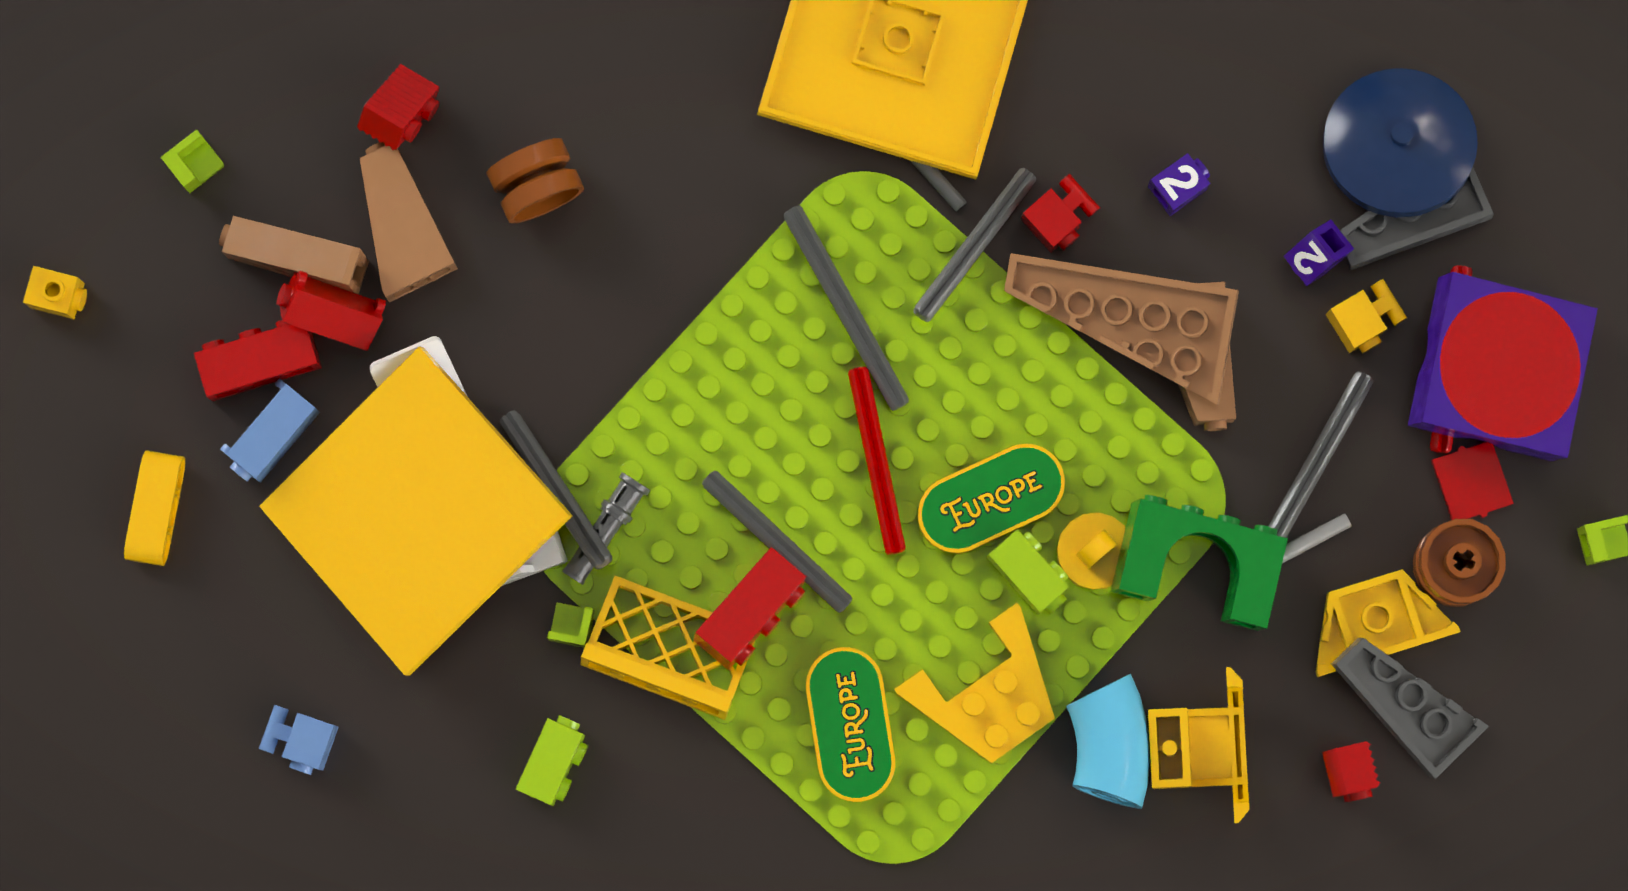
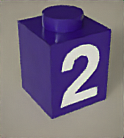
(1180, 183)
(1318, 252)

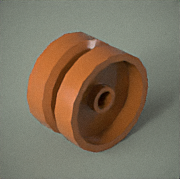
(535, 180)
(1481, 557)

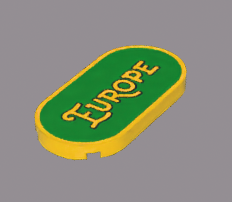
(991, 498)
(850, 724)

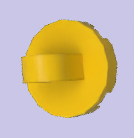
(1091, 549)

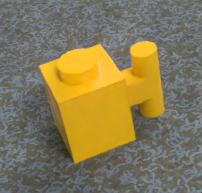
(1360, 321)

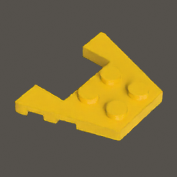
(999, 706)

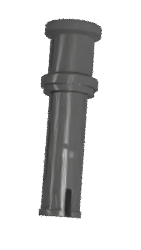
(615, 512)

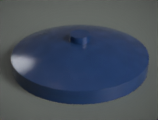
(1400, 142)

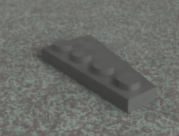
(1383, 236)
(1417, 716)

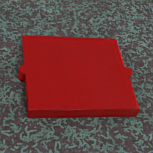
(1472, 481)

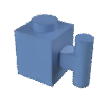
(307, 740)

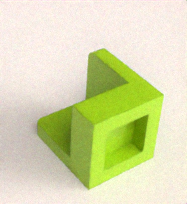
(193, 161)
(1604, 540)
(571, 625)

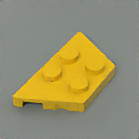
(1384, 612)

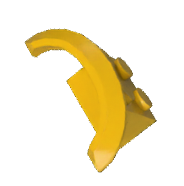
(1202, 747)

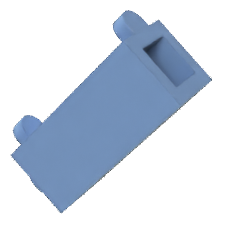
(271, 434)

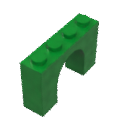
(1252, 556)

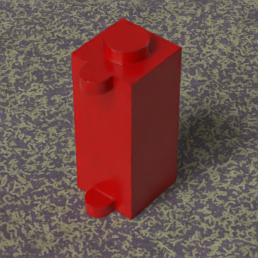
(330, 310)

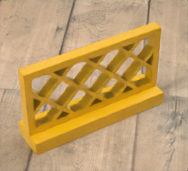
(649, 674)

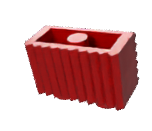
(399, 107)
(1351, 771)

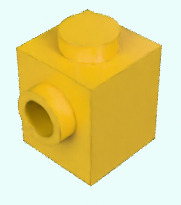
(55, 292)

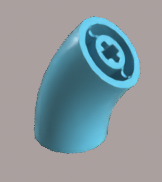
(1112, 744)

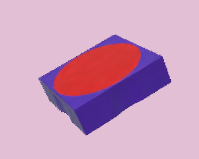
(1503, 366)

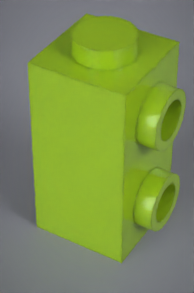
(1029, 572)
(551, 761)

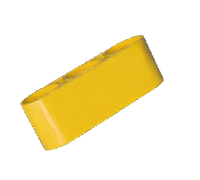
(154, 508)

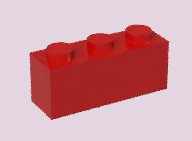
(256, 360)
(751, 609)

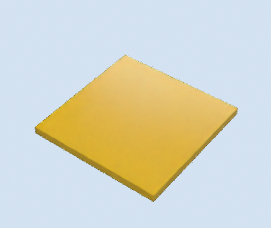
(896, 74)
(415, 511)

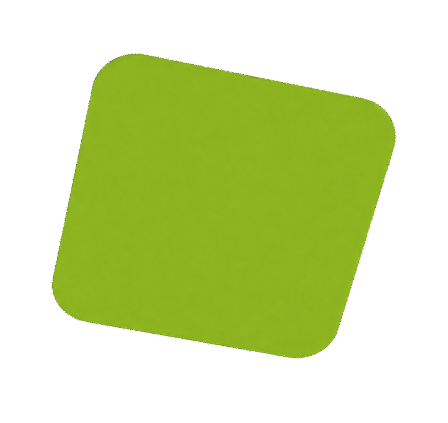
(771, 407)

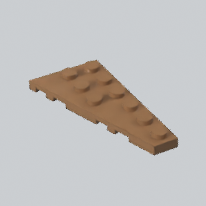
(1153, 320)

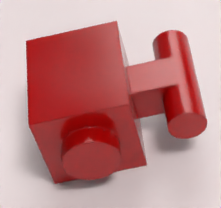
(1054, 219)

